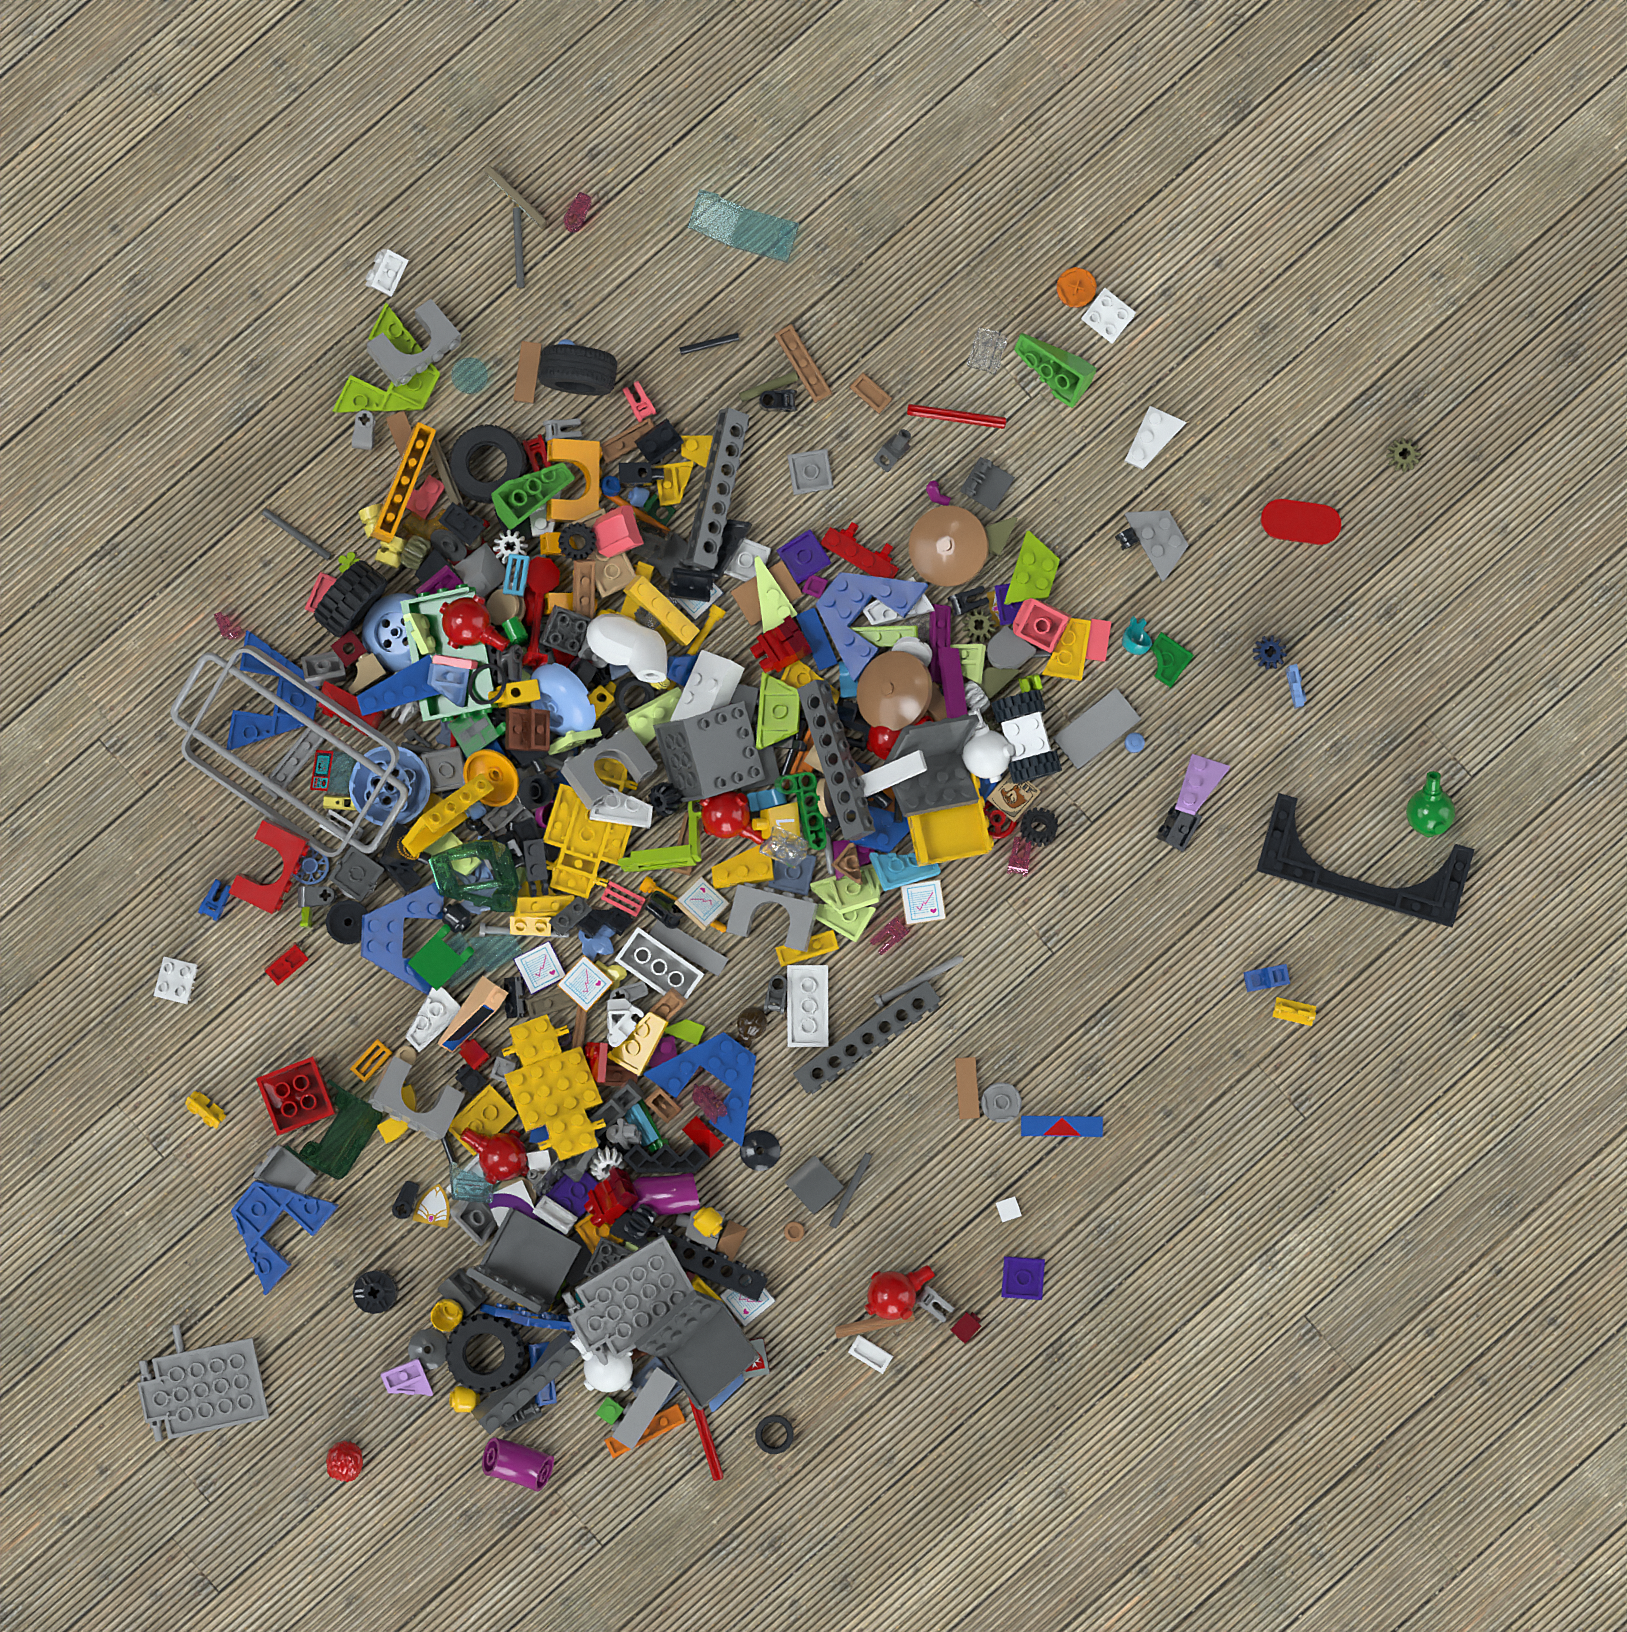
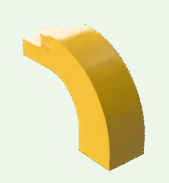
(394, 1129)

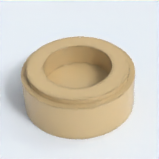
(407, 1054)

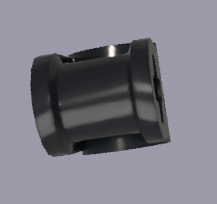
(780, 401)

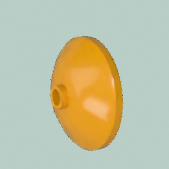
(504, 782)

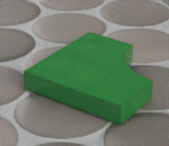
(1170, 659)

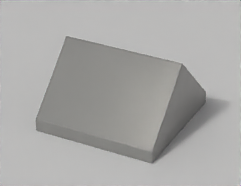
(323, 668)
(475, 1219)

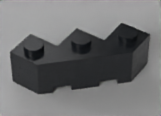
(666, 1160)

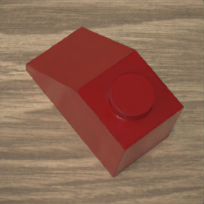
(474, 1053)

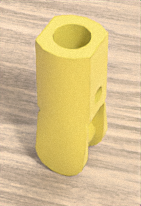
(337, 803)

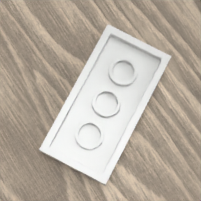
(807, 1005)

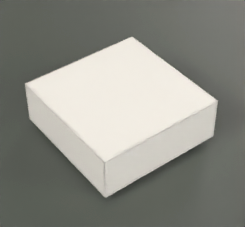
(1008, 1209)

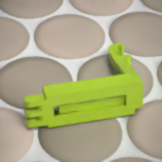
(669, 856)

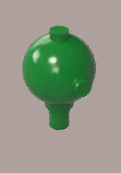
(1430, 809)

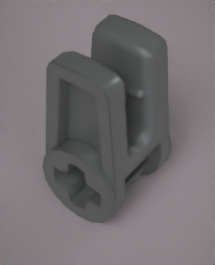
(510, 663)

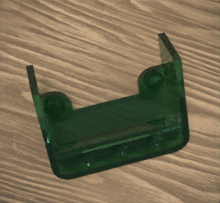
(344, 1137)

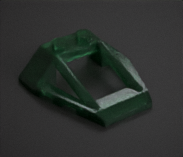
(503, 898)

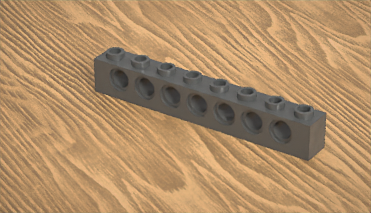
(713, 477)
(828, 752)
(924, 992)

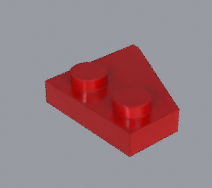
(596, 1058)

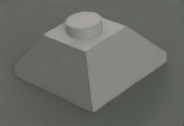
(481, 570)

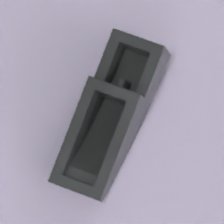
(617, 1105)

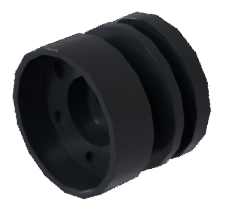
(379, 1280)

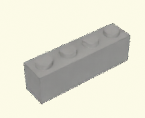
(644, 1407)

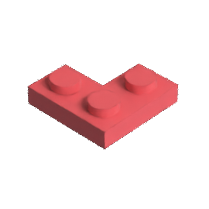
(425, 500)

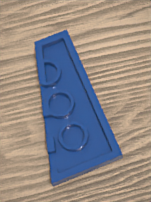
(399, 689)

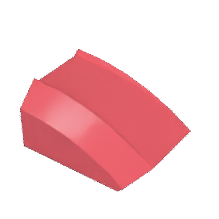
(616, 532)
(1040, 624)

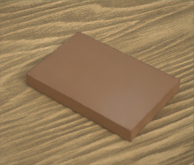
(747, 593)

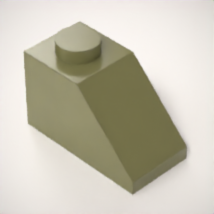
(999, 534)
(995, 680)

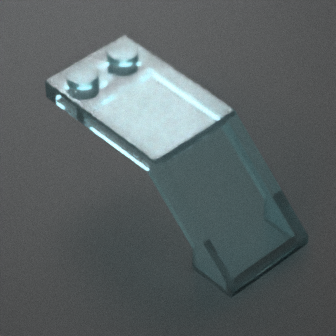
(743, 227)

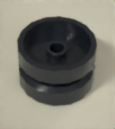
(336, 917)

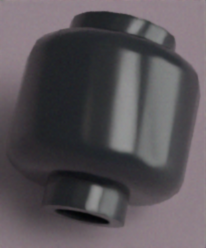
(456, 917)

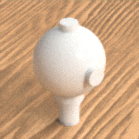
(987, 751)
(605, 1378)

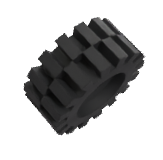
(585, 532)
(1040, 817)

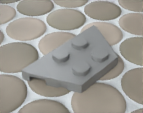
(1159, 539)

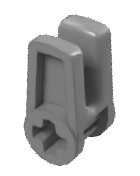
(558, 425)
(632, 992)
(933, 1297)

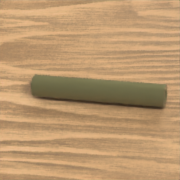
(768, 386)

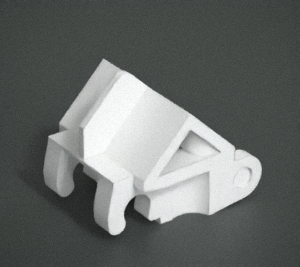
(620, 1021)

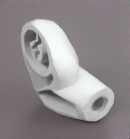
(628, 643)

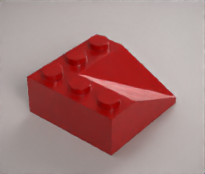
(350, 703)
(296, 1096)

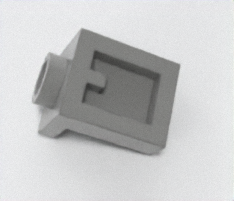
(503, 1065)

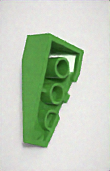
(1061, 370)
(525, 494)

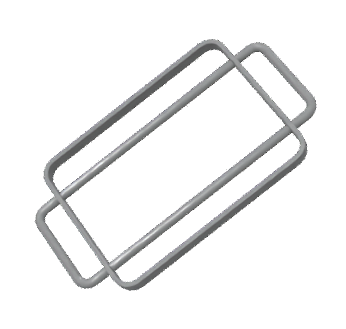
(255, 802)

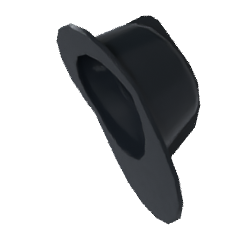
(536, 791)

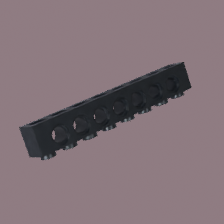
(752, 1291)

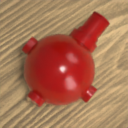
(469, 622)
(882, 739)
(728, 816)
(500, 1155)
(894, 1293)

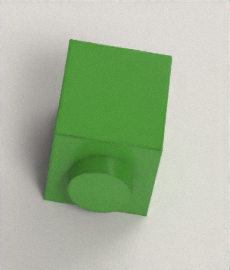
(610, 1410)

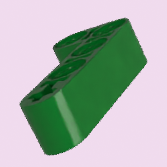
(514, 632)
(804, 810)

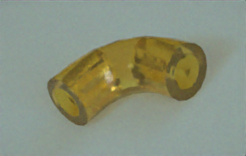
(423, 527)

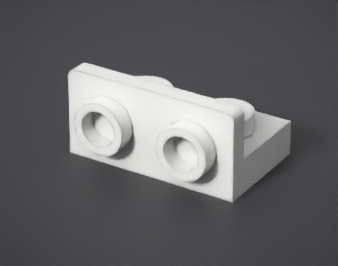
(386, 271)

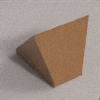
(848, 864)

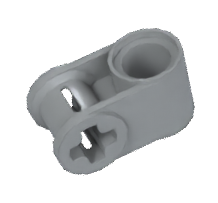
(364, 435)

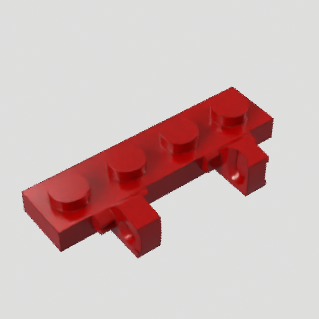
(845, 546)

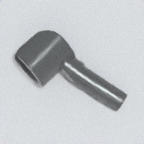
(410, 734)

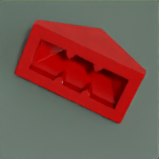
(703, 1136)

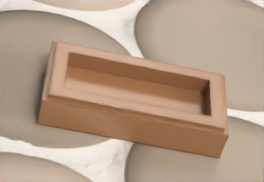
(870, 393)

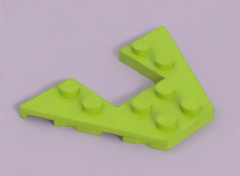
(409, 397)

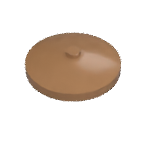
(948, 546)
(894, 690)

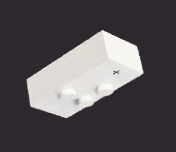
(708, 686)
(657, 965)

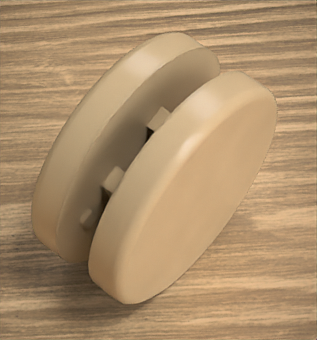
(505, 607)

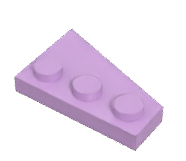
(1199, 782)

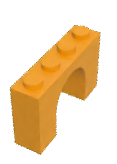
(586, 457)
(549, 546)

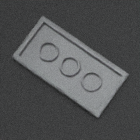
(1096, 728)

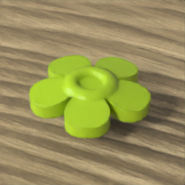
(347, 562)

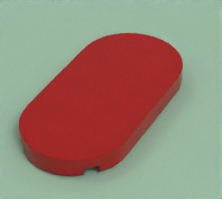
(1300, 522)

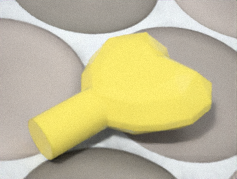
(614, 972)

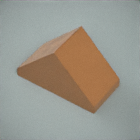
(663, 1105)

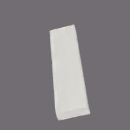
(893, 773)

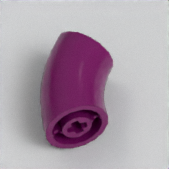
(667, 1193)
(517, 1463)

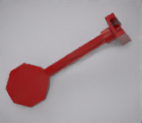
(541, 579)

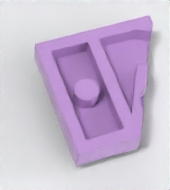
(407, 1379)

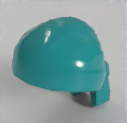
(1135, 639)

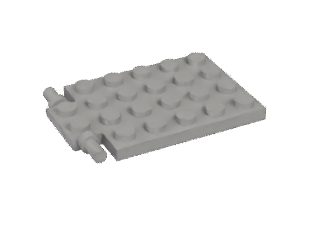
(627, 1299)
(203, 1389)

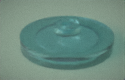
(469, 375)

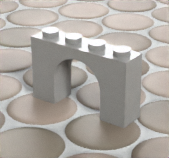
(401, 366)
(622, 747)
(749, 900)
(388, 1098)

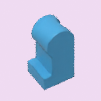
(847, 686)
(766, 799)

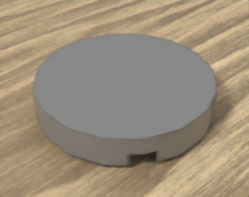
(1001, 1102)

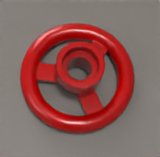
(998, 834)

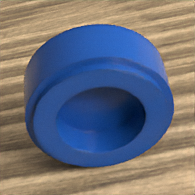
(610, 486)

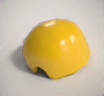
(446, 1315)

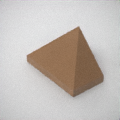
(731, 1239)

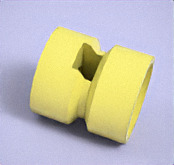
(368, 516)
(391, 552)

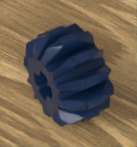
(1264, 647)

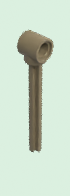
(449, 485)

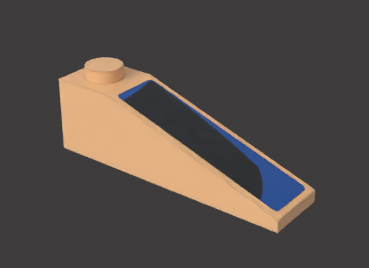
(478, 1007)

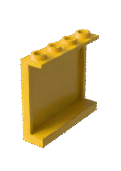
(445, 815)
(951, 832)

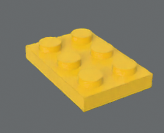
(484, 1115)

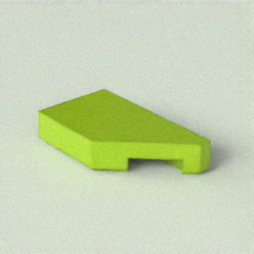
(306, 914)
(687, 1031)

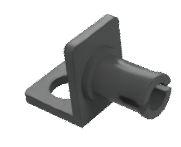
(893, 449)

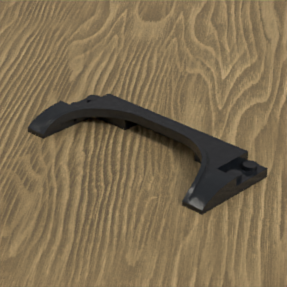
(1431, 900)

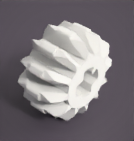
(509, 540)
(975, 697)
(604, 1160)

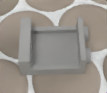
(285, 1170)

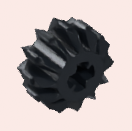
(665, 799)
(640, 1221)

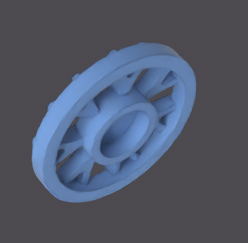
(310, 866)

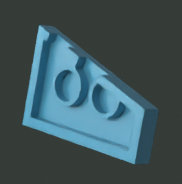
(900, 869)

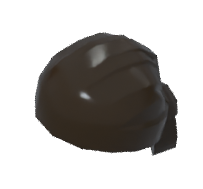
(751, 1025)

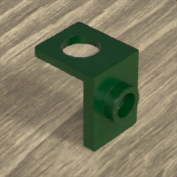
(651, 506)

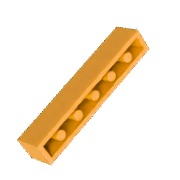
(403, 482)

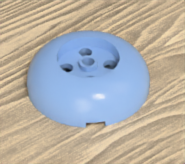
(376, 634)
(565, 698)
(412, 774)

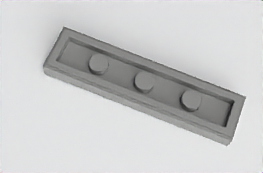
(294, 760)
(689, 948)

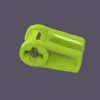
(1030, 683)

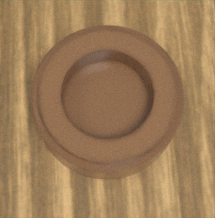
(794, 1231)

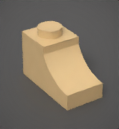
(368, 673)

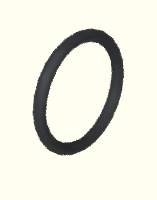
(490, 665)

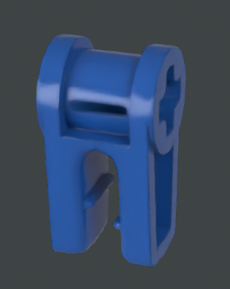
(209, 901)

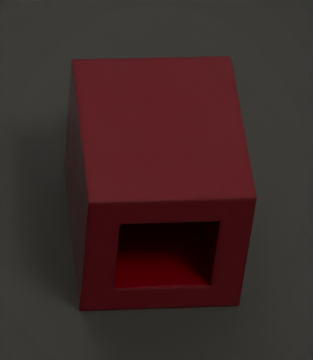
(966, 1326)

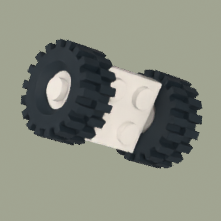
(1027, 734)

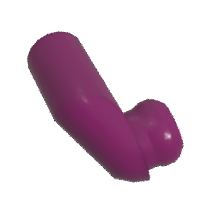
(935, 495)

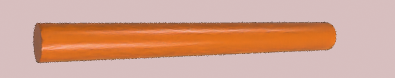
(639, 514)

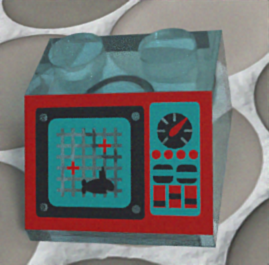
(332, 772)

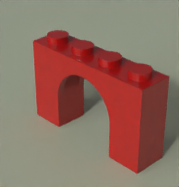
(291, 848)

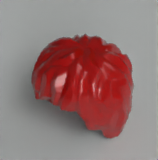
(344, 1461)

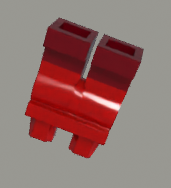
(781, 645)
(611, 1197)

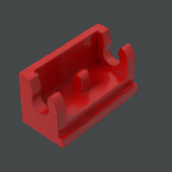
(286, 964)

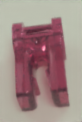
(577, 210)
(1014, 860)
(890, 929)

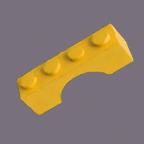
(652, 600)

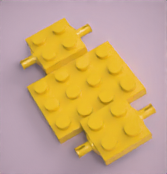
(585, 840)
(553, 1088)

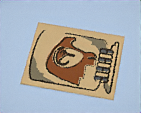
(1013, 798)

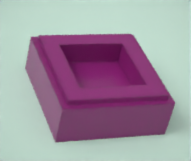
(815, 586)

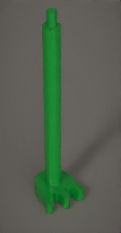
(659, 1142)

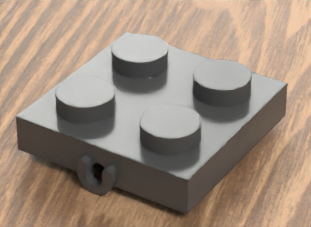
(356, 874)

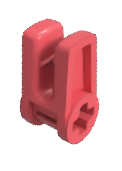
(642, 408)

